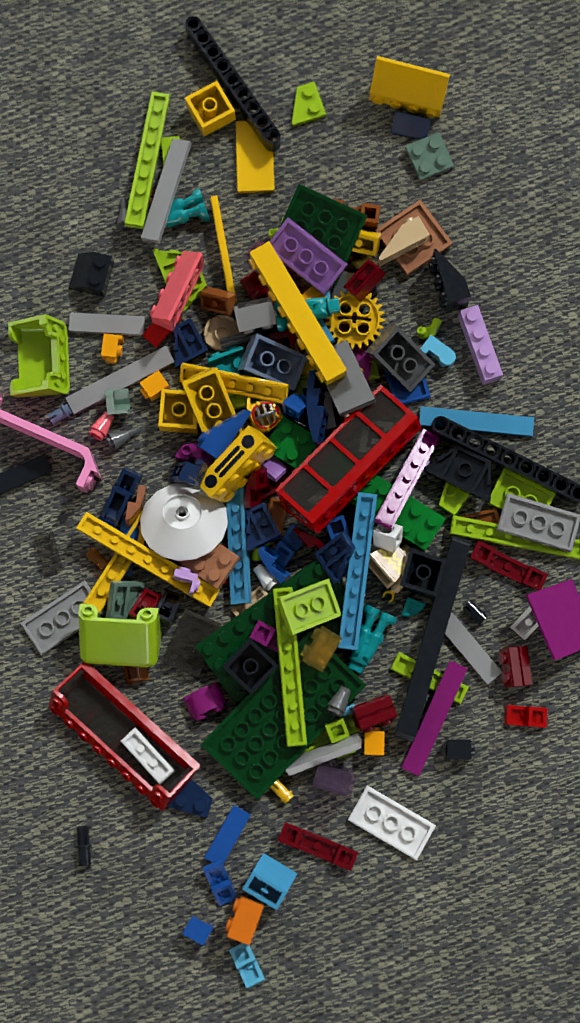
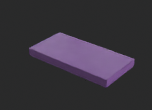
(307, 256)

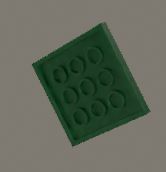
(327, 221)

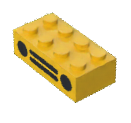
(237, 464)

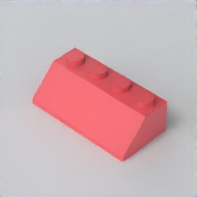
(178, 289)

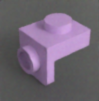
(185, 575)

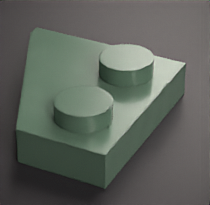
(122, 598)

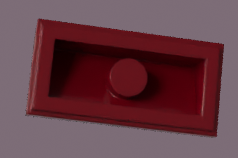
(364, 280)

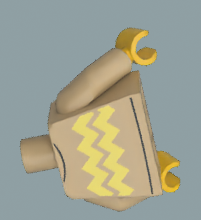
(388, 566)

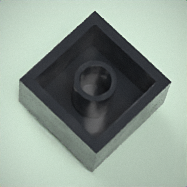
(249, 665)

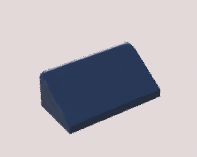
(410, 126)

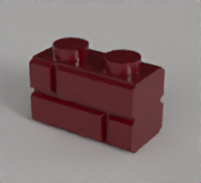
(515, 667)
(373, 712)

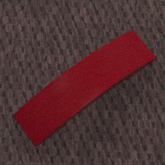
(508, 567)
(318, 846)

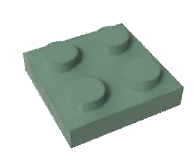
(429, 156)

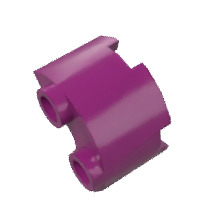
(191, 452)
(205, 700)

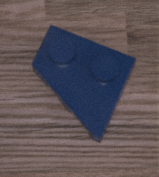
(336, 556)
(192, 800)

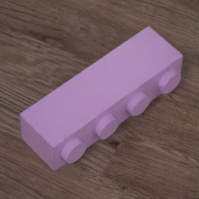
(480, 345)

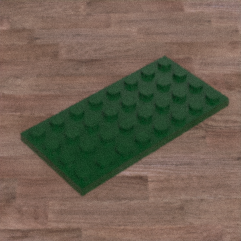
(230, 636)
(253, 736)

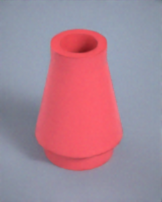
(101, 426)

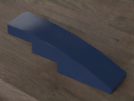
(315, 410)

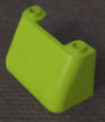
(41, 356)
(119, 640)

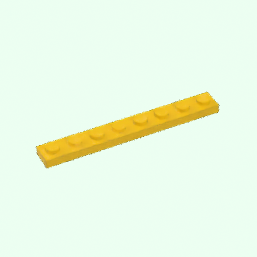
(142, 557)

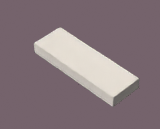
(147, 756)

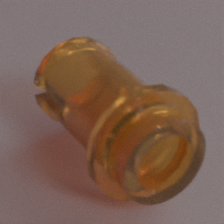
(96, 558)

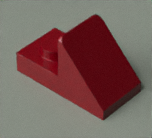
(282, 337)
(146, 600)

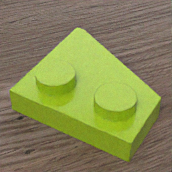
(307, 105)

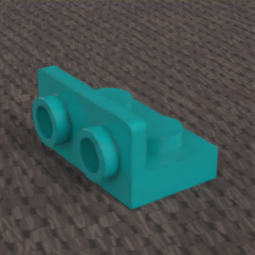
(228, 360)

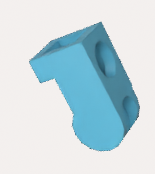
(439, 351)

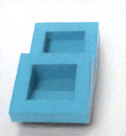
(247, 965)

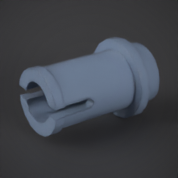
(60, 414)

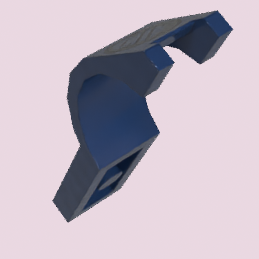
(189, 472)

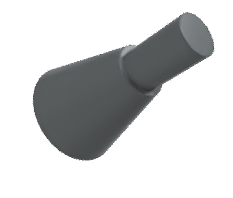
(122, 215)
(117, 439)

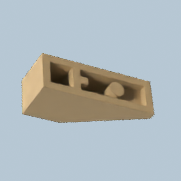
(408, 237)

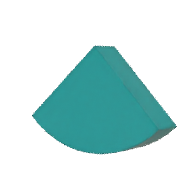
(412, 607)

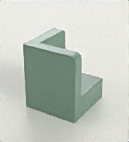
(117, 401)

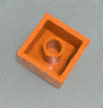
(245, 919)

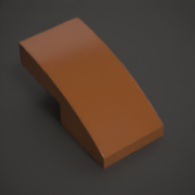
(133, 508)

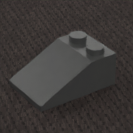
(400, 357)

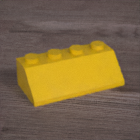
(209, 399)

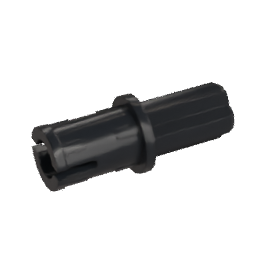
(83, 845)

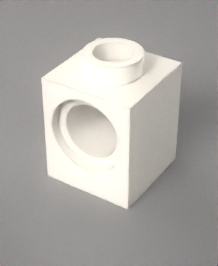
(387, 538)

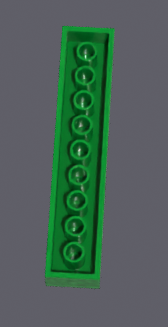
(418, 520)

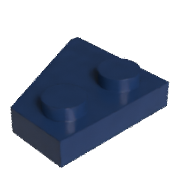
(187, 343)
(260, 527)

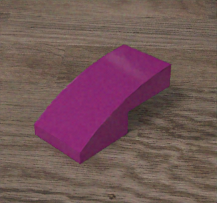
(265, 635)

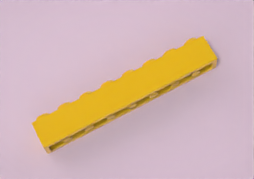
(298, 314)

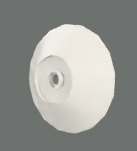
(184, 536)

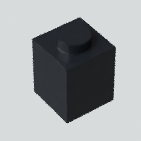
(459, 749)

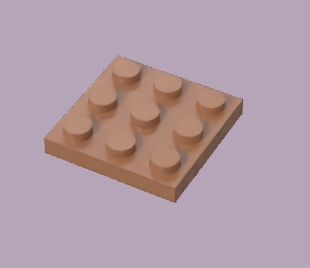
(420, 255)

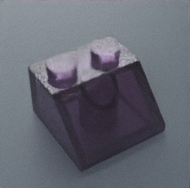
(334, 779)

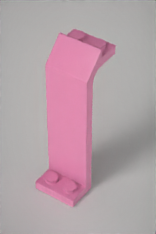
(90, 470)

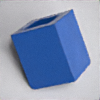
(198, 930)

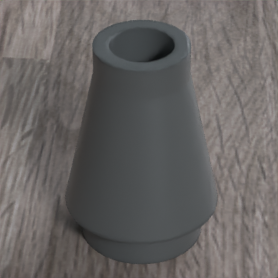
(338, 703)

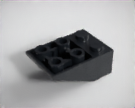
(449, 283)

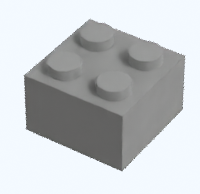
(255, 315)

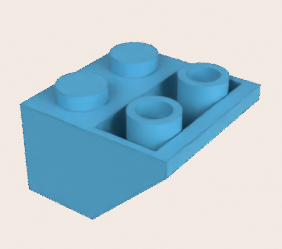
(269, 881)

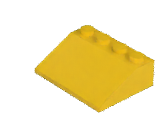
(408, 87)

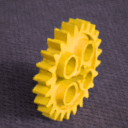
(353, 336)

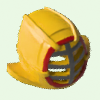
(264, 415)

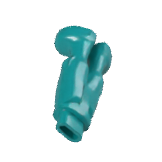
(180, 216)
(320, 308)
(369, 640)

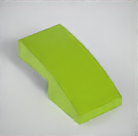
(338, 731)

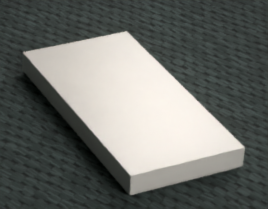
(391, 822)

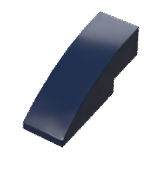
(120, 496)

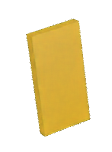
(254, 161)

